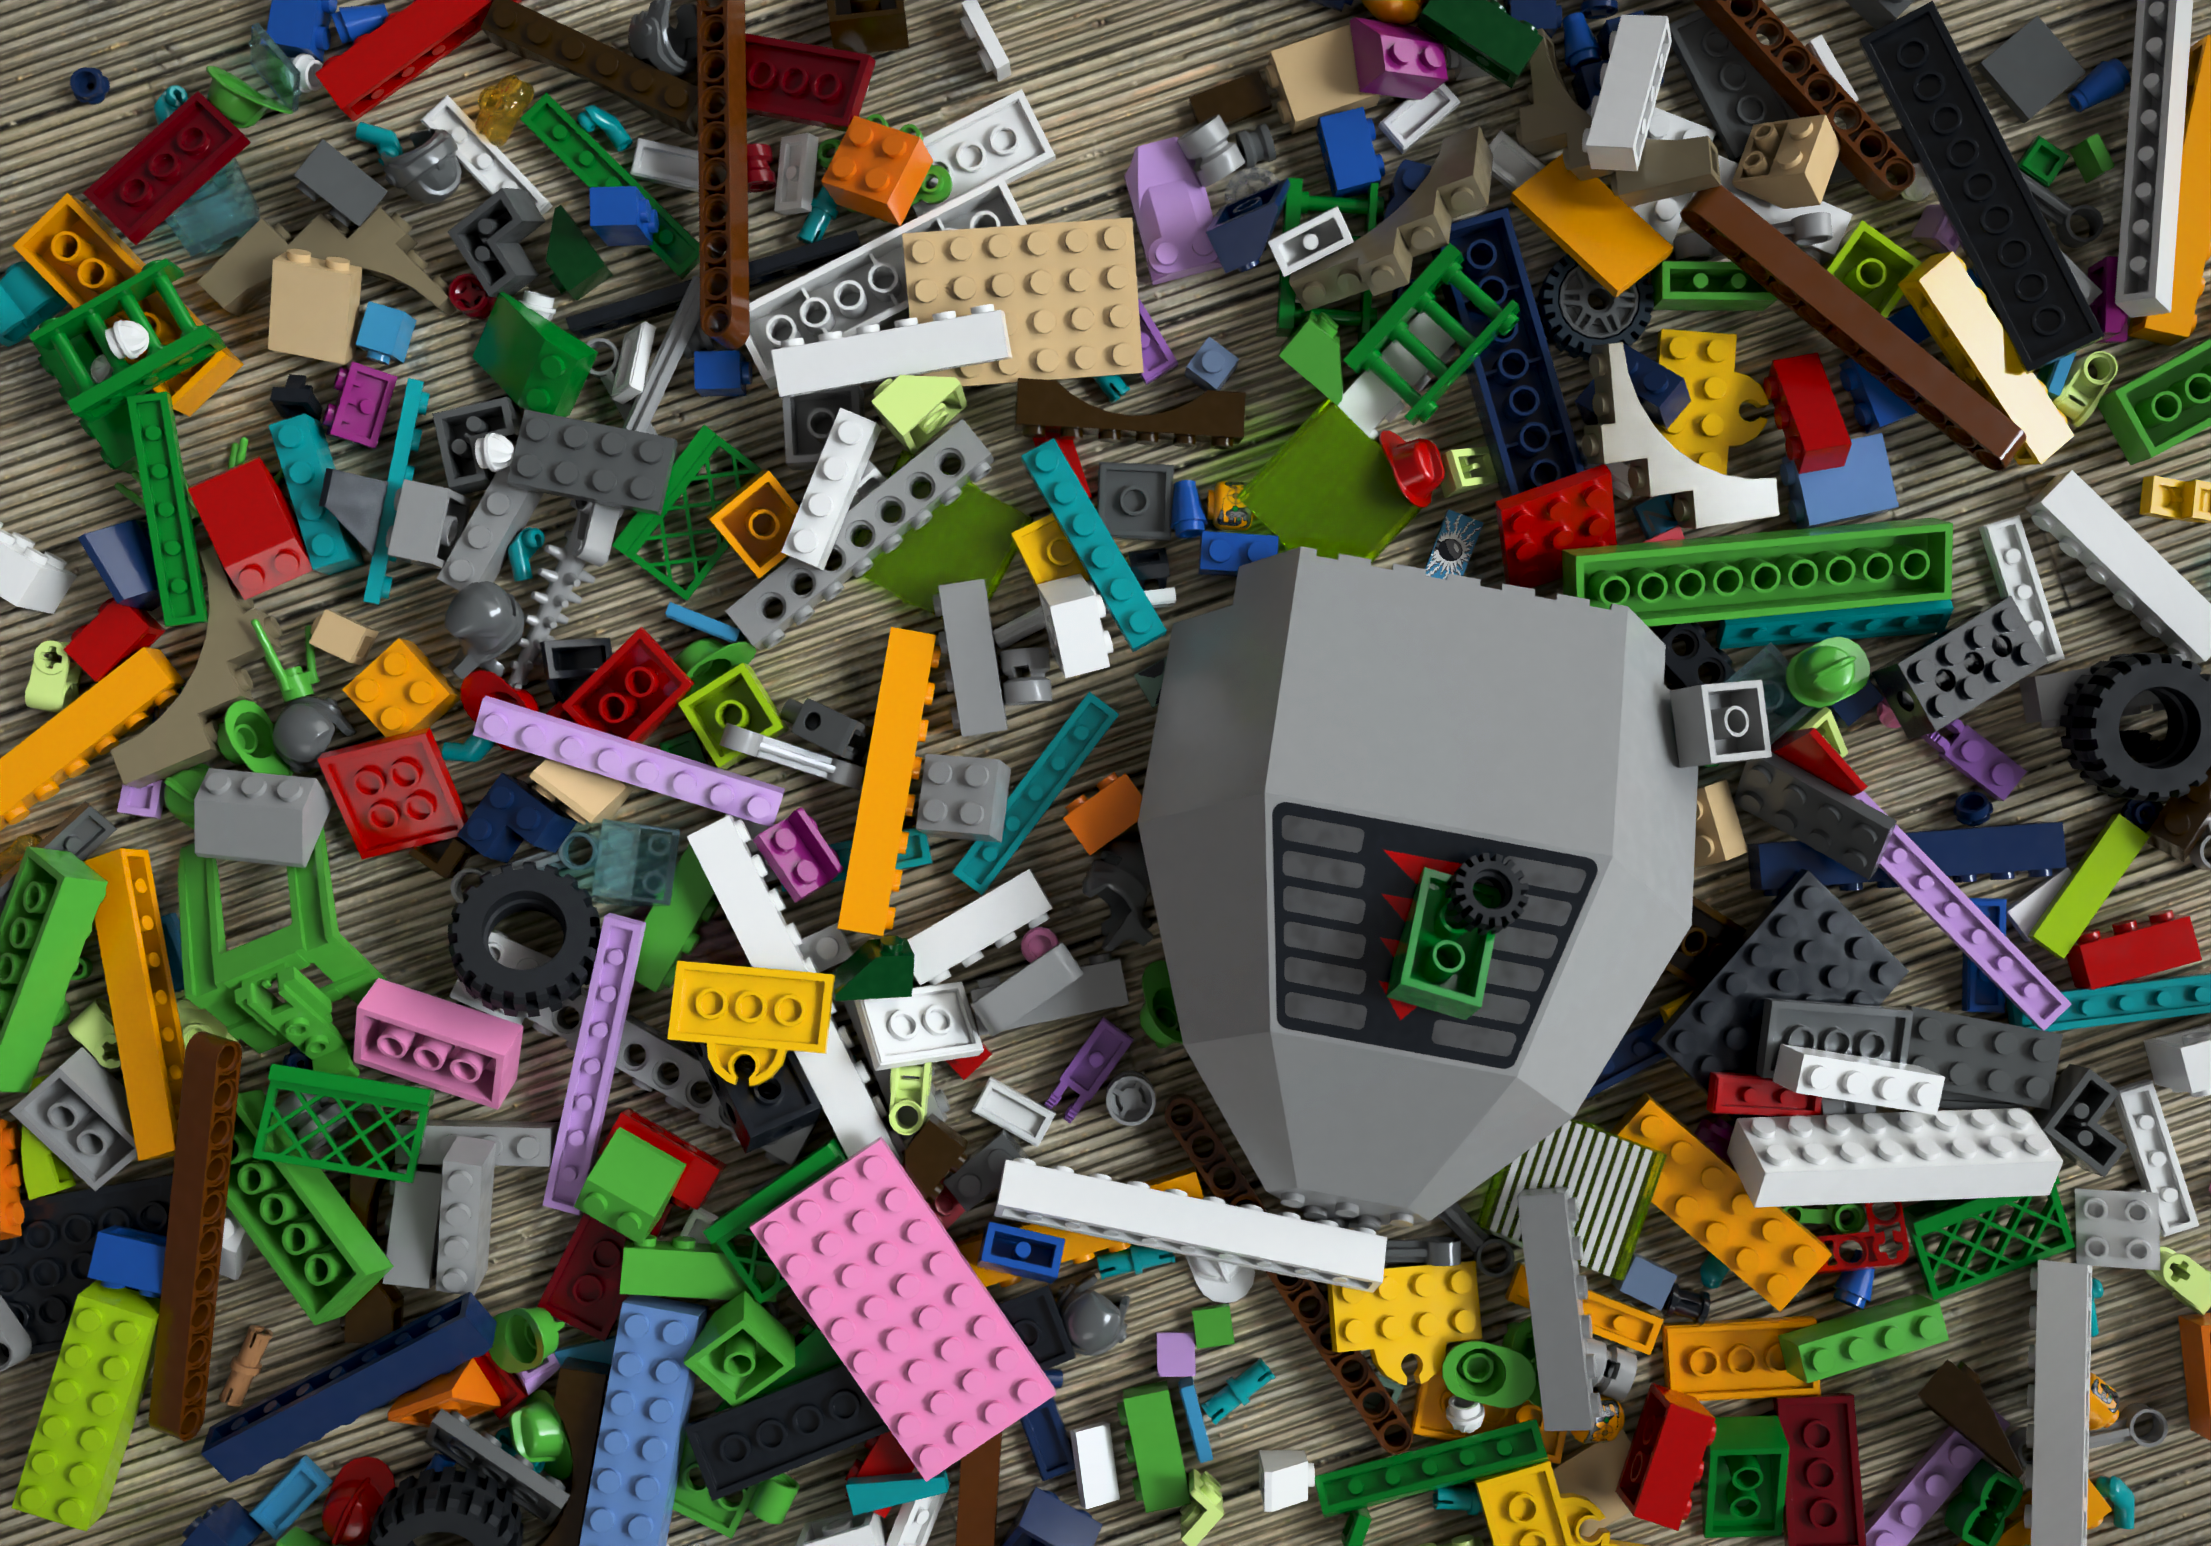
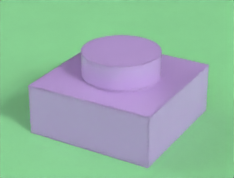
(144, 801)

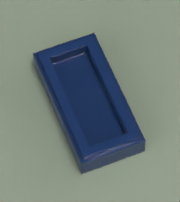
(1048, 1440)

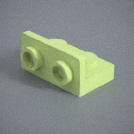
(1204, 1510)

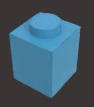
(385, 333)

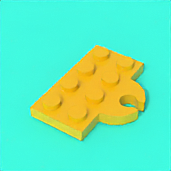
(1712, 417)
(750, 1014)
(1408, 1314)
(1528, 1510)

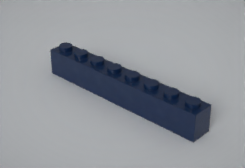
(1955, 851)
(350, 1387)

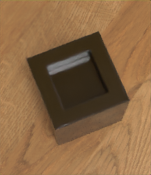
(444, 856)

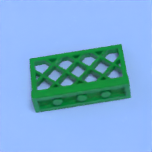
(682, 474)
(351, 1089)
(761, 1202)
(1937, 1214)

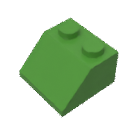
(1316, 354)
(630, 1185)
(741, 1350)

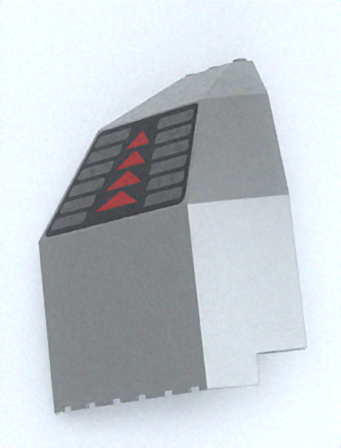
(1301, 786)

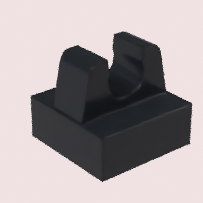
(296, 399)
(1149, 565)

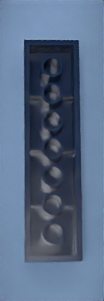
(1515, 373)

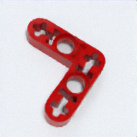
(1870, 1244)

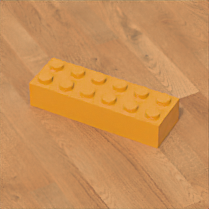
(87, 258)
(1713, 1207)

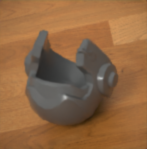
(659, 43)
(429, 171)
(306, 730)
(1090, 1318)

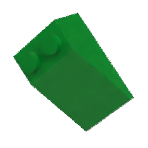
(533, 358)
(1438, 959)
(1745, 1478)

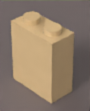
(1316, 79)
(314, 306)

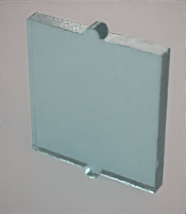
(274, 67)

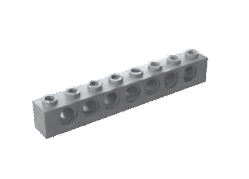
(958, 443)
(650, 1073)

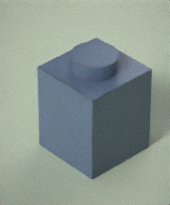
(1211, 366)
(1646, 1281)

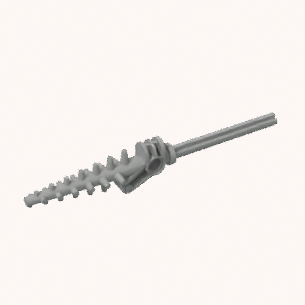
(596, 523)

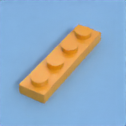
(1609, 1316)

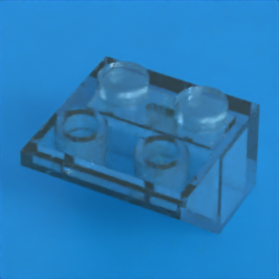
(634, 864)

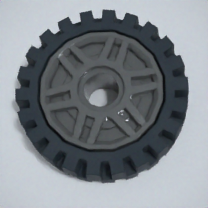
(1577, 325)

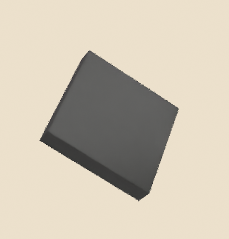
(2030, 69)
(1136, 500)

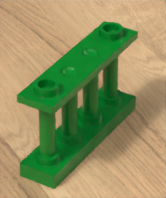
(1299, 202)
(1420, 299)
(161, 361)

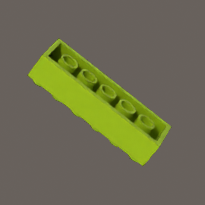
(90, 1407)

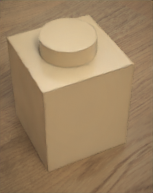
(342, 636)

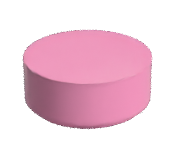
(1037, 942)

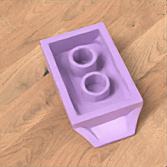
(1170, 211)

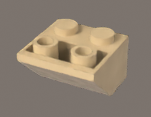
(1788, 161)
(586, 793)
(1717, 825)

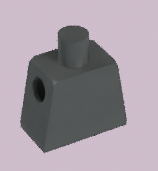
(828, 728)

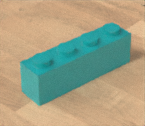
(304, 461)

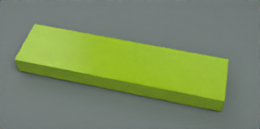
(2088, 886)

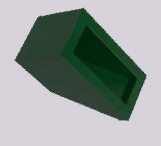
(572, 258)
(876, 971)

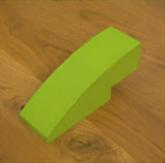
(42, 1168)

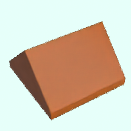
(461, 1391)

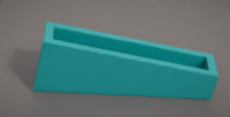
(884, 1491)

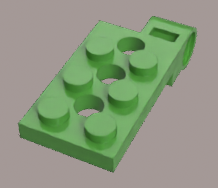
(766, 1500)

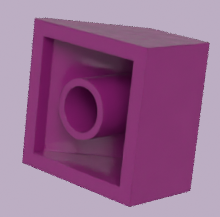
(1396, 59)

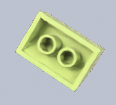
(918, 407)

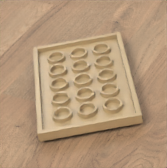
(1062, 292)

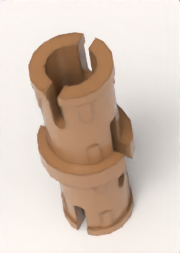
(245, 1365)

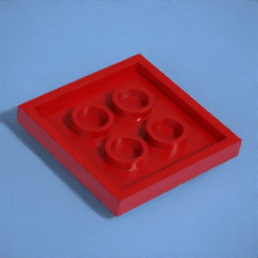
(1551, 519)
(394, 792)

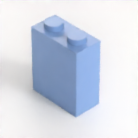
(1845, 492)

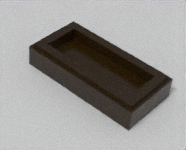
(1232, 100)

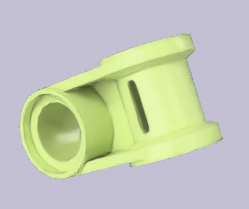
(2081, 391)
(52, 682)
(96, 1032)
(909, 1093)
(2184, 1279)

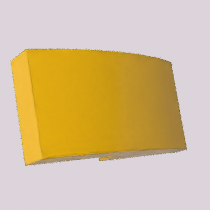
(2176, 499)

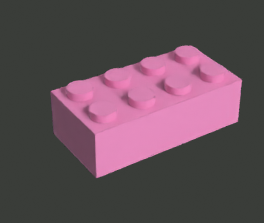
(437, 1043)

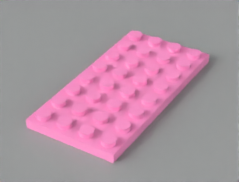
(903, 1309)

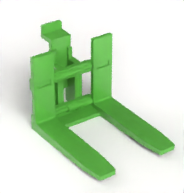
(236, 981)

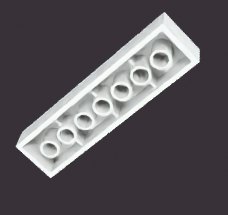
(867, 282)
(1892, 1157)

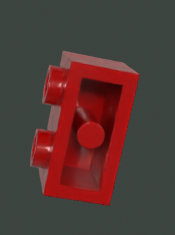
(112, 638)

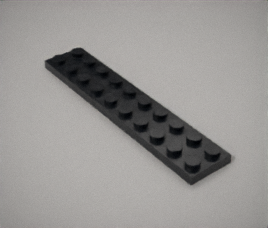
(1980, 188)
(832, 1411)

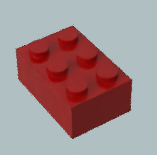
(1666, 1457)

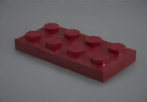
(805, 82)
(166, 168)
(589, 1277)
(1823, 1471)

